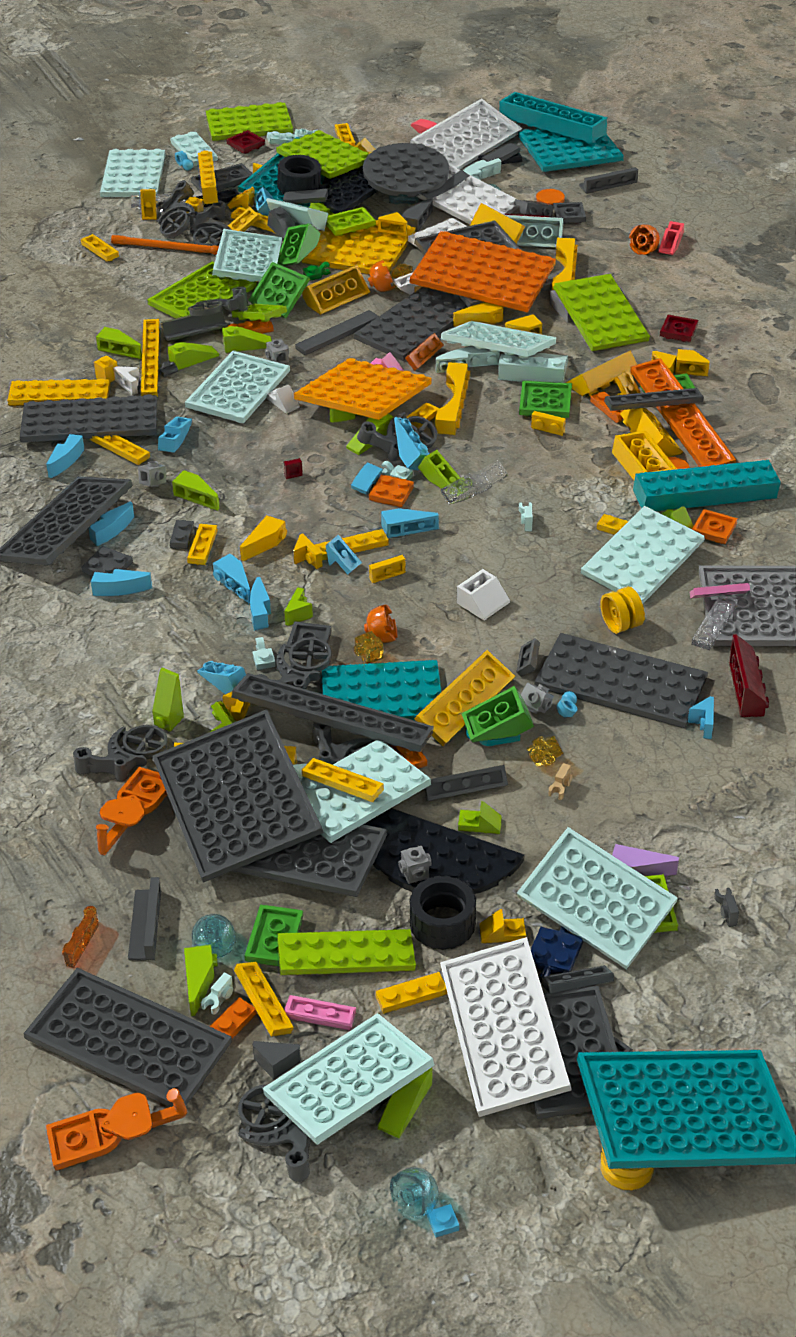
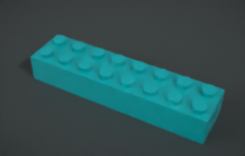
(553, 117)
(706, 485)

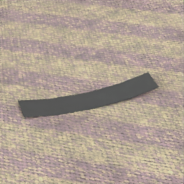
(449, 184)

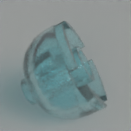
(214, 931)
(415, 1192)

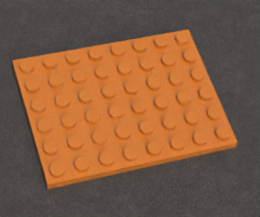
(483, 271)

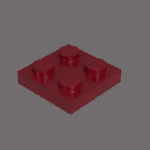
(246, 142)
(679, 328)

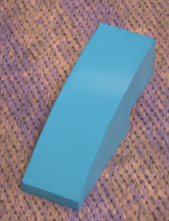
(174, 434)
(65, 455)
(111, 523)
(120, 582)
(259, 605)

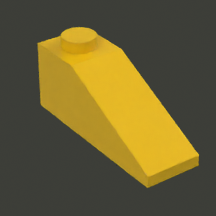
(482, 312)
(263, 537)

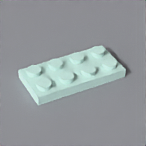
(192, 145)

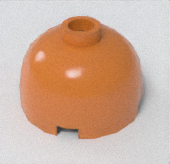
(644, 239)
(380, 277)
(382, 624)

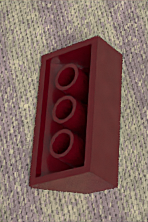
(747, 679)

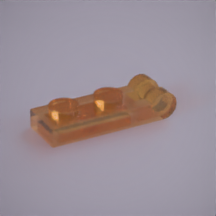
(81, 937)

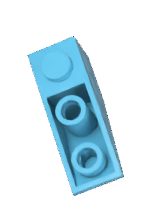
(409, 445)
(232, 574)
(222, 675)

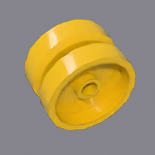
(622, 609)
(627, 1177)

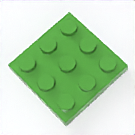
(279, 287)
(546, 398)

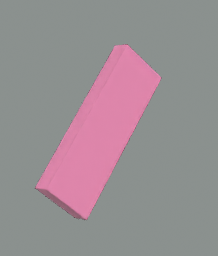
(717, 590)
(320, 1012)

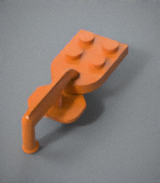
(135, 799)
(101, 1130)

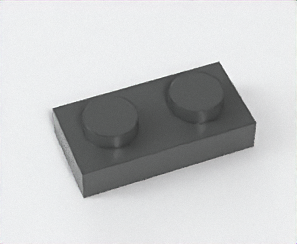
(181, 534)
(528, 657)

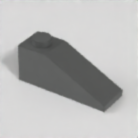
(418, 214)
(279, 221)

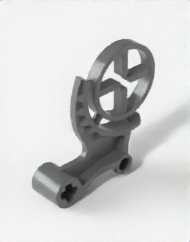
(173, 208)
(204, 223)
(217, 305)
(369, 435)
(297, 674)
(331, 752)
(121, 759)
(276, 1134)

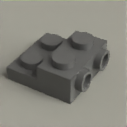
(534, 208)

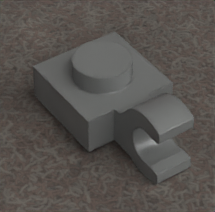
(728, 908)

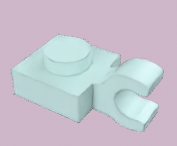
(397, 472)
(526, 516)
(263, 657)
(220, 991)

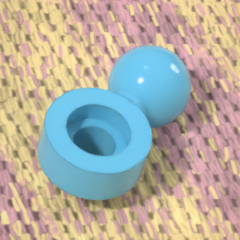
(182, 160)
(566, 706)

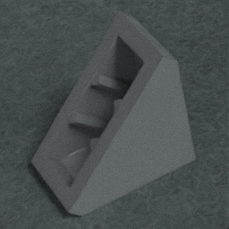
(276, 1057)

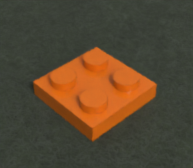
(391, 490)
(715, 526)

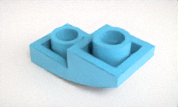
(366, 478)

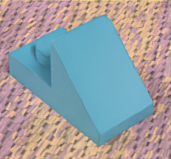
(340, 552)
(704, 715)

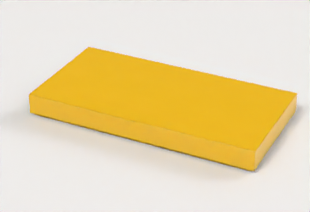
(510, 226)

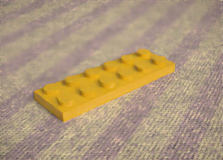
(56, 390)
(478, 683)

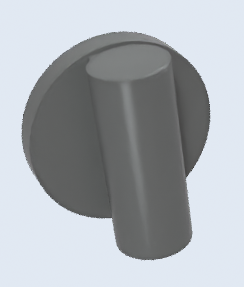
(168, 368)

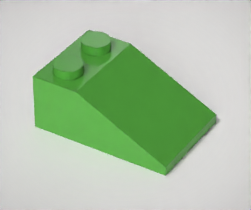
(298, 244)
(498, 717)

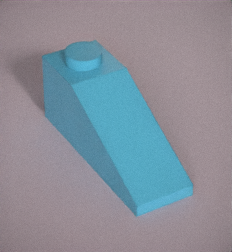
(405, 522)

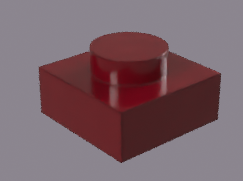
(293, 468)

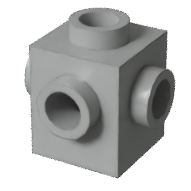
(277, 351)
(152, 474)
(537, 698)
(415, 864)

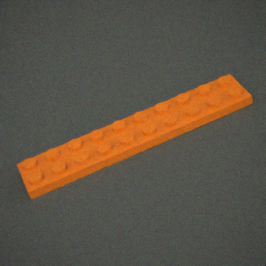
(684, 419)

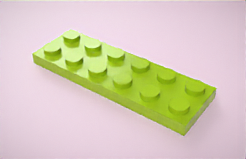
(345, 952)

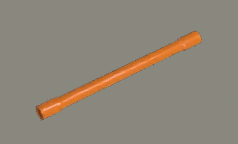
(123, 240)

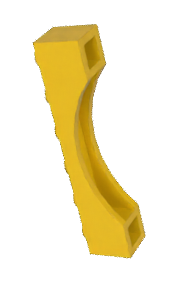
(207, 177)
(567, 255)
(449, 416)

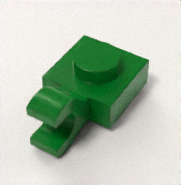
(316, 272)

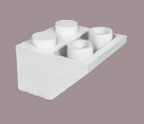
(482, 595)

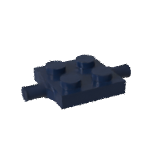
(555, 951)

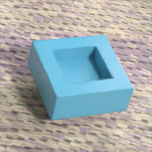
(443, 1221)

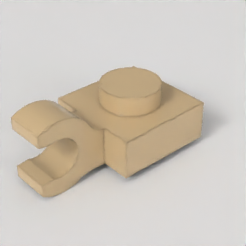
(562, 779)

